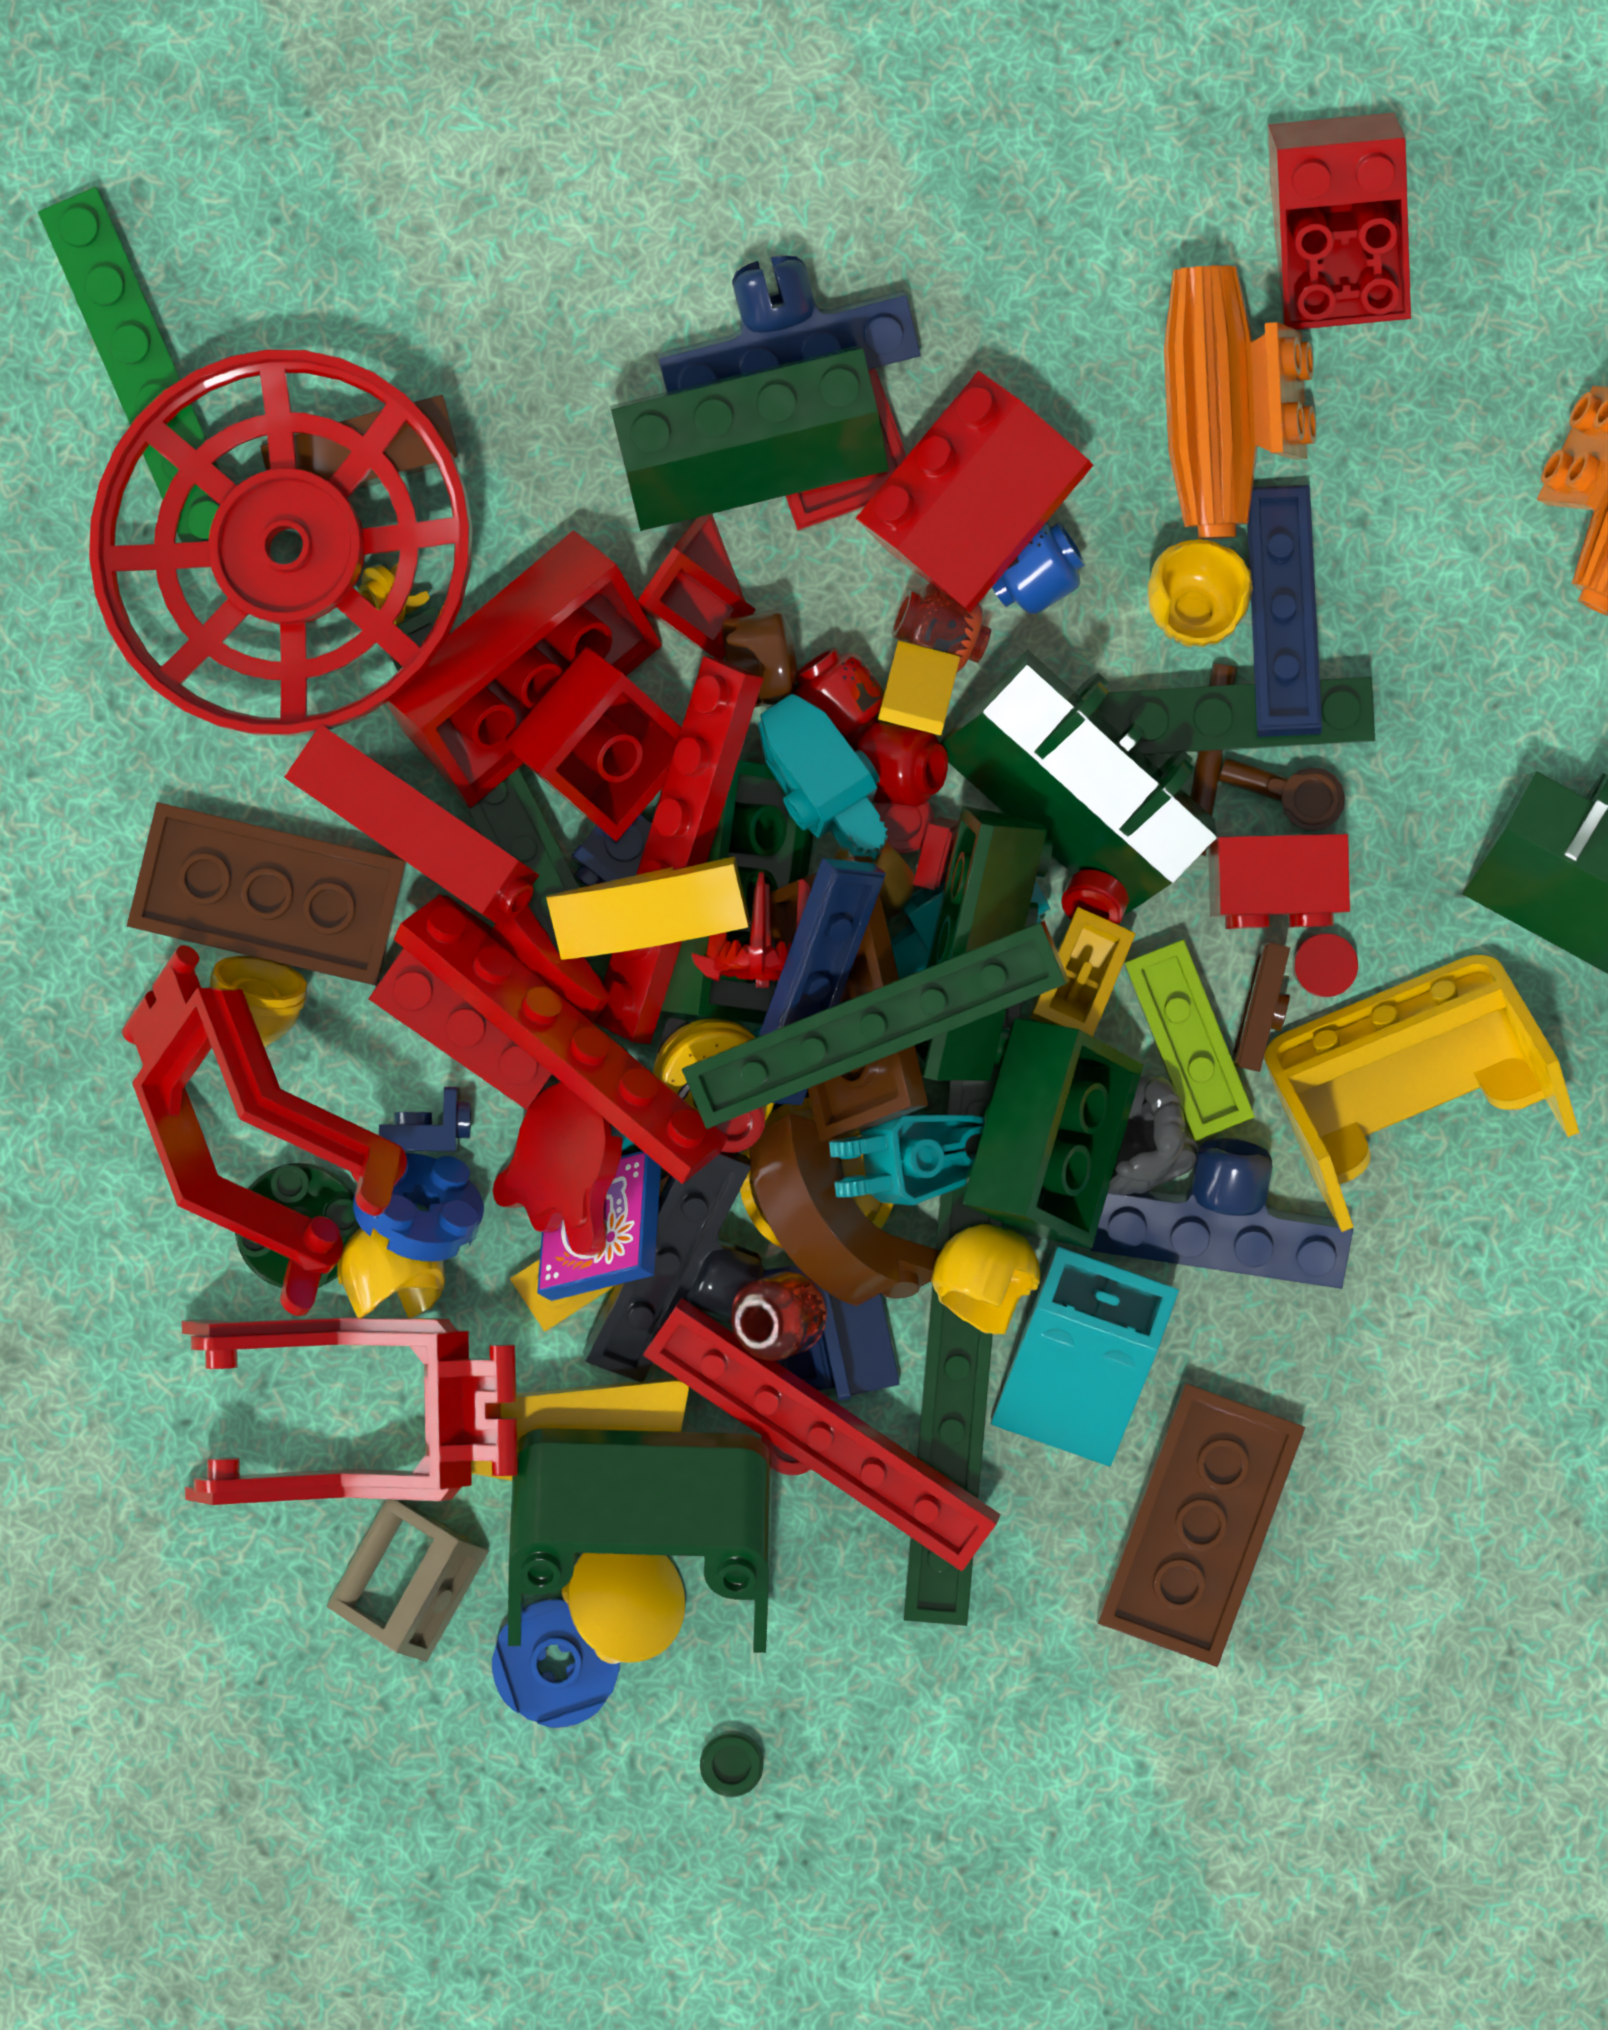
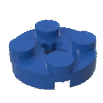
(452, 1215)
(538, 1693)

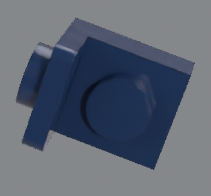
(605, 859)
(415, 1129)

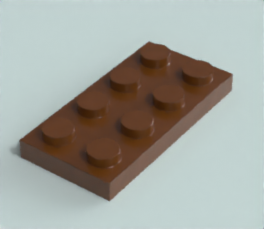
(266, 894)
(880, 1088)
(1200, 1524)

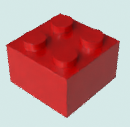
(598, 743)
(1279, 877)

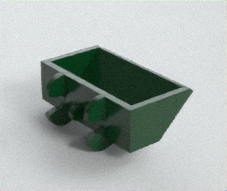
(1059, 762)
(1551, 867)

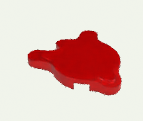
(562, 1168)

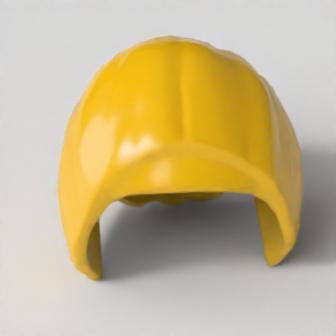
(1199, 592)
(374, 1273)
(985, 1275)

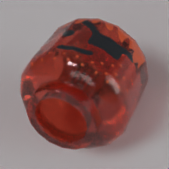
(941, 624)
(778, 1316)

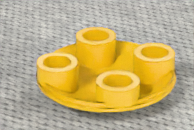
(626, 1604)

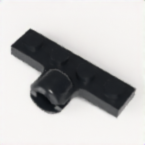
(688, 1265)

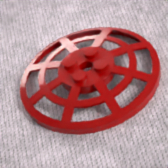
(249, 521)

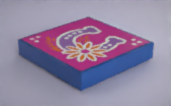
(630, 1237)

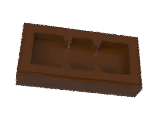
(1263, 1008)

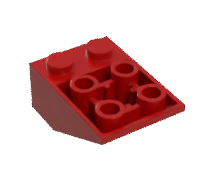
(1341, 220)

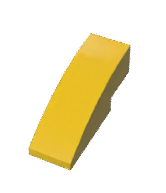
(649, 909)

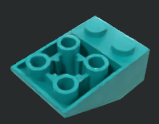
(1084, 1355)

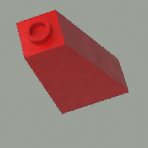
(412, 827)

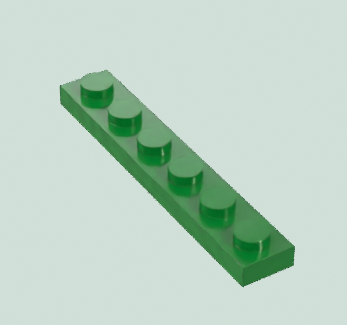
(125, 335)

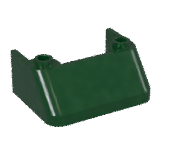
(641, 1498)

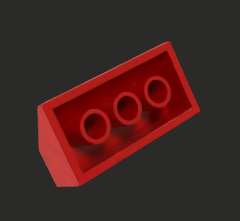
(512, 655)

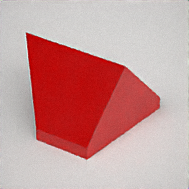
(696, 588)

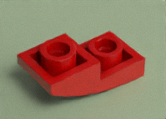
(568, 977)

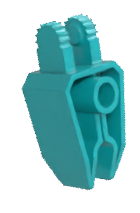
(822, 776)
(909, 1157)

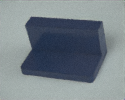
(858, 1346)

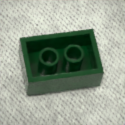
(1052, 1132)

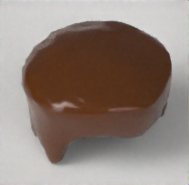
(764, 647)

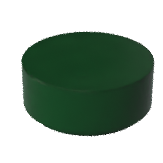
(731, 1764)

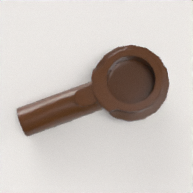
(1309, 797)

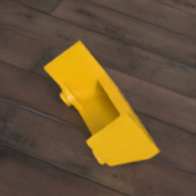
(1407, 1055)

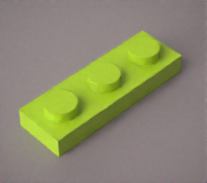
(1188, 1039)

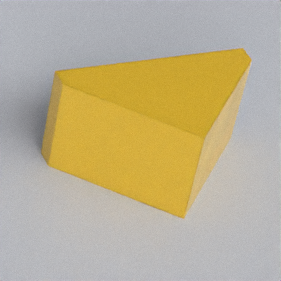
(919, 687)
(1092, 959)

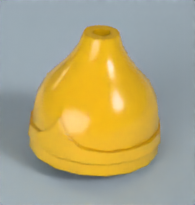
(271, 990)

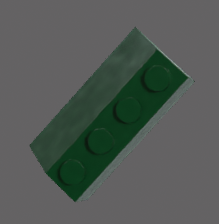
(750, 437)
(762, 839)
(982, 901)

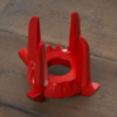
(759, 959)

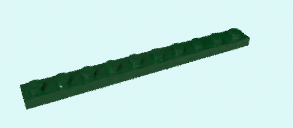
(953, 1389)

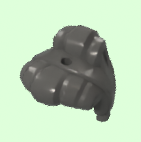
(1155, 1140)

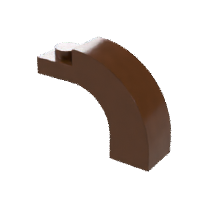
(828, 1233)

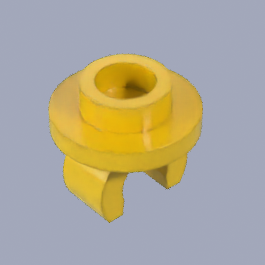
(377, 584)

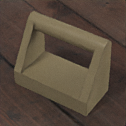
(432, 1592)

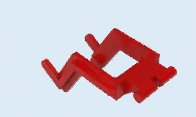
(173, 1036)
(460, 1410)

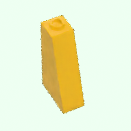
(617, 1406)

